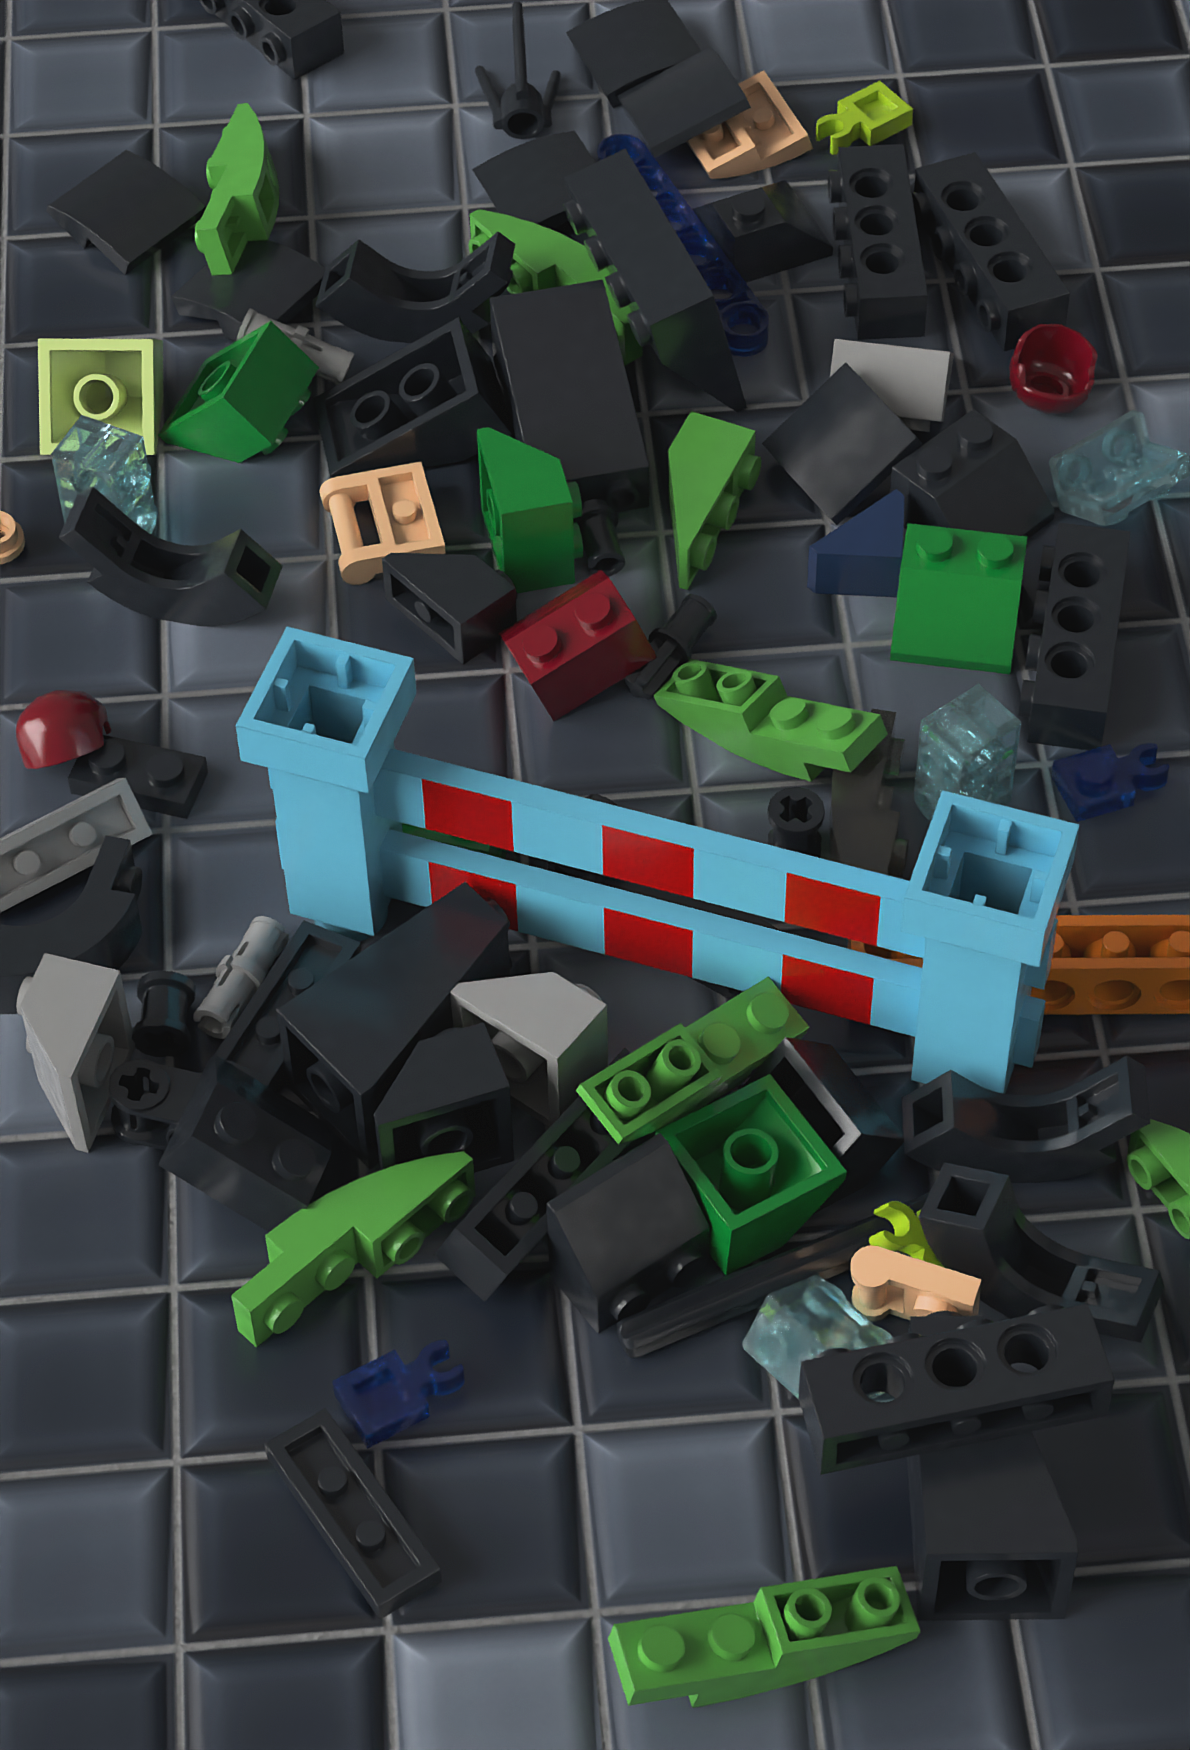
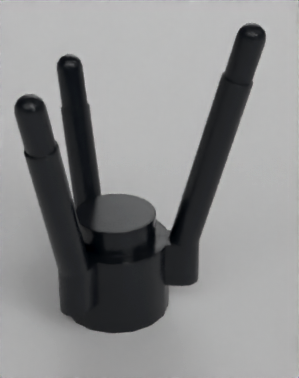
(521, 108)

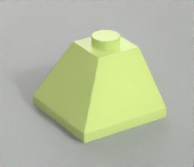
(103, 381)

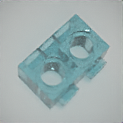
(110, 462)
(967, 751)

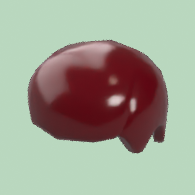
(1053, 368)
(60, 728)

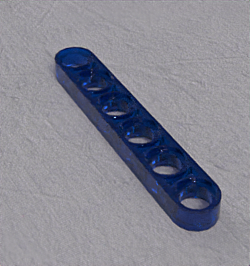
(717, 271)

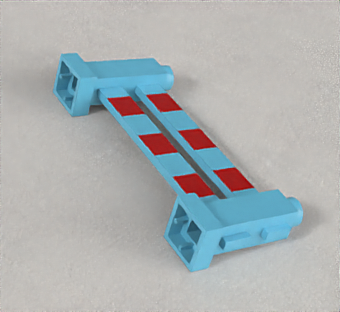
(972, 910)

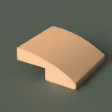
(754, 138)

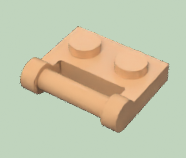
(400, 512)
(908, 1286)

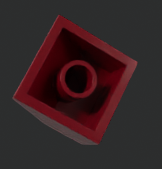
(578, 644)

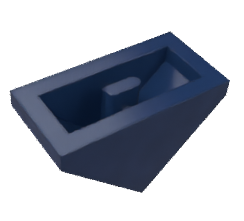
(862, 553)

